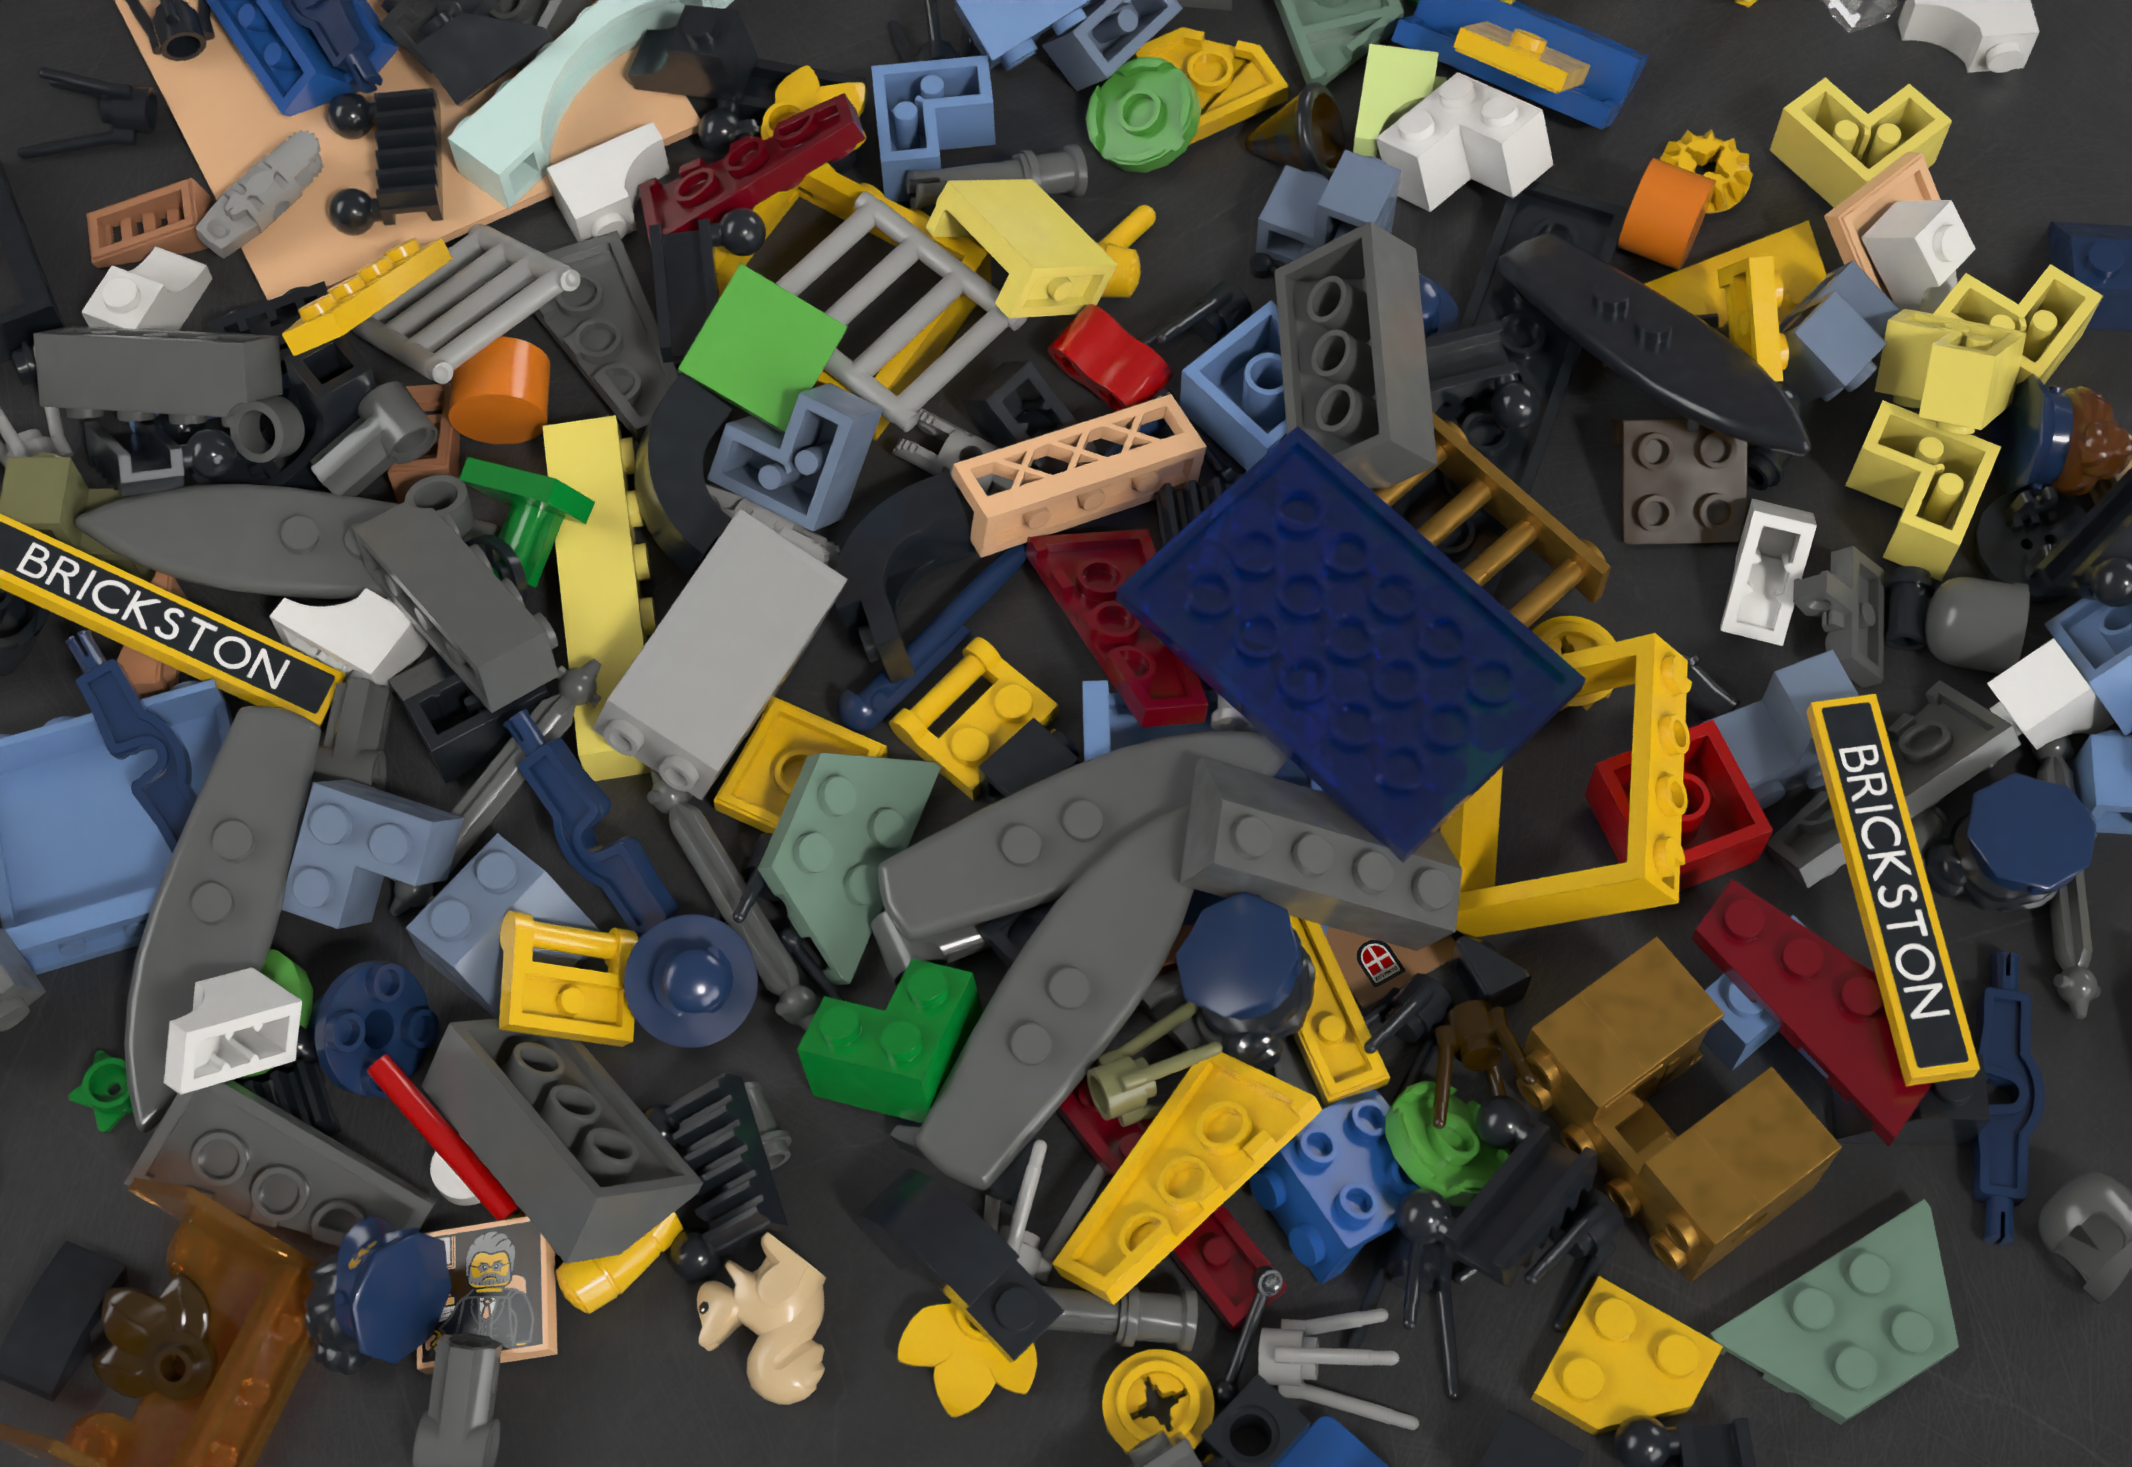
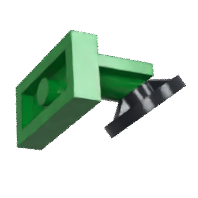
(532, 522)

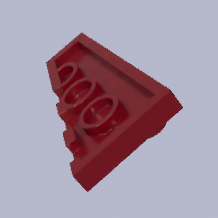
(753, 168)

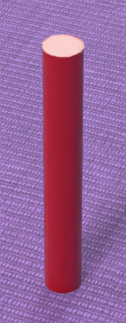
(442, 1138)

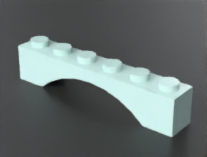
(513, 134)

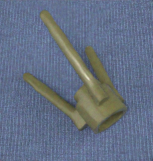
(1124, 1085)

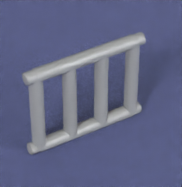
(912, 246)
(501, 252)

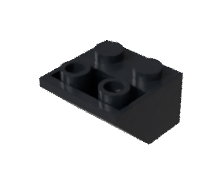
(453, 719)

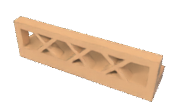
(1083, 492)

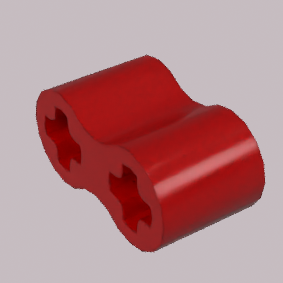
(1109, 360)

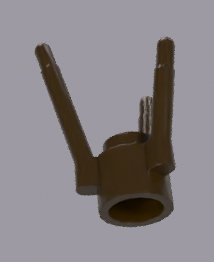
(1477, 1037)

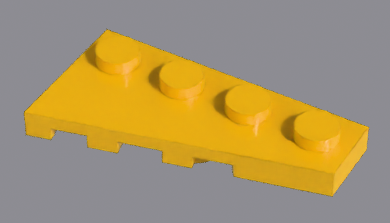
(1793, 257)
(365, 293)
(1188, 1162)

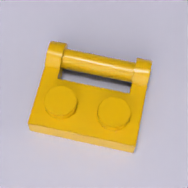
(1752, 304)
(984, 726)
(559, 998)

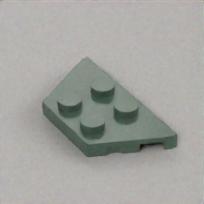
(1335, 33)
(829, 844)
(1853, 1321)

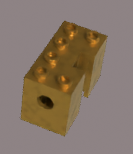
(1720, 1177)

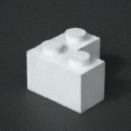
(1465, 135)

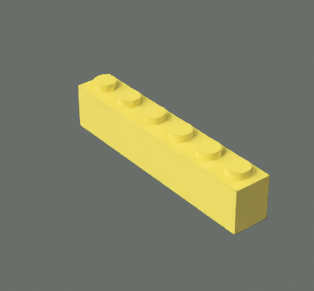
(601, 573)

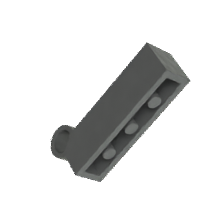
(173, 375)
(454, 595)

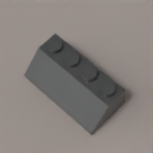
(1358, 355)
(1314, 859)
(558, 1137)

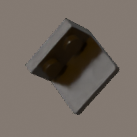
(1679, 482)

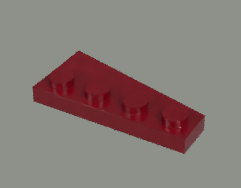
(1084, 580)
(1818, 998)

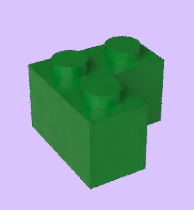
(897, 1055)

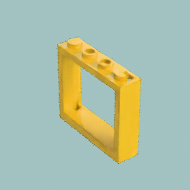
(838, 195)
(1655, 808)

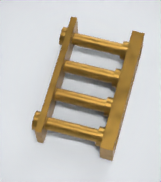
(1574, 560)

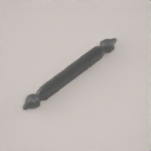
(502, 776)
(726, 887)
(2069, 905)

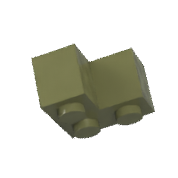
(49, 495)

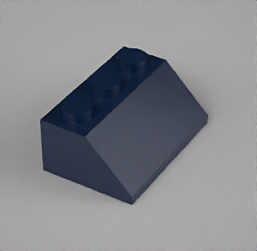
(2102, 261)

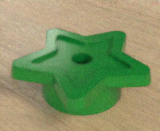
(95, 1091)

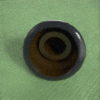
(1303, 133)

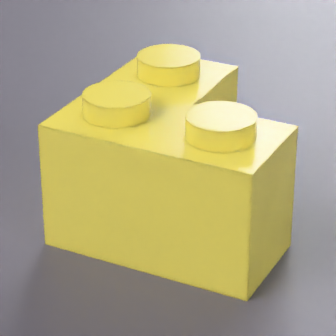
(1843, 147)
(2050, 313)
(1950, 368)
(1930, 477)

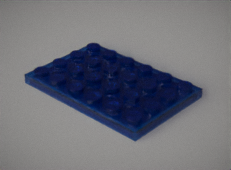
(1350, 642)

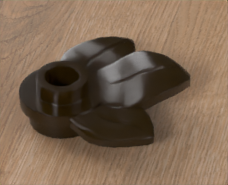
(149, 1333)

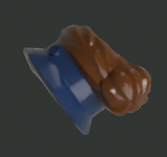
(2058, 439)

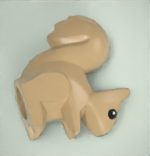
(782, 1307)

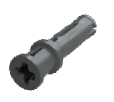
(1051, 171)
(1133, 1318)

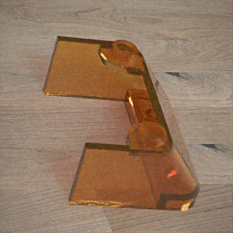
(259, 1339)

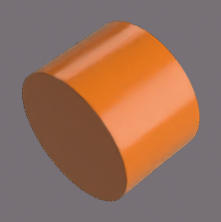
(1666, 213)
(501, 393)

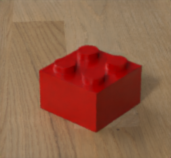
(1722, 816)

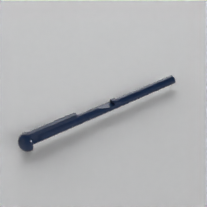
(942, 634)

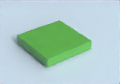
(762, 348)

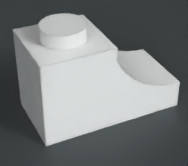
(1980, 32)
(601, 184)
(1918, 251)
(151, 296)
(1767, 562)
(359, 637)
(2048, 697)
(234, 1030)

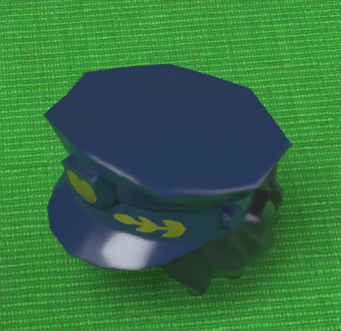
(2013, 846)
(1248, 976)
(376, 1296)

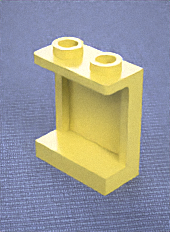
(1046, 253)

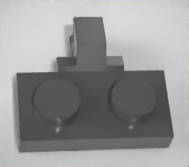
(1851, 610)

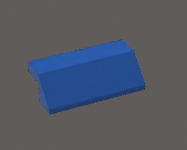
(289, 55)
(1595, 102)

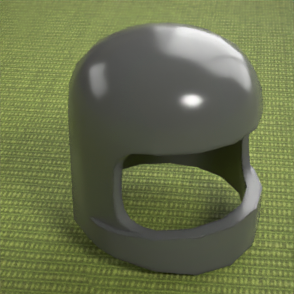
(1978, 623)
(2105, 1213)

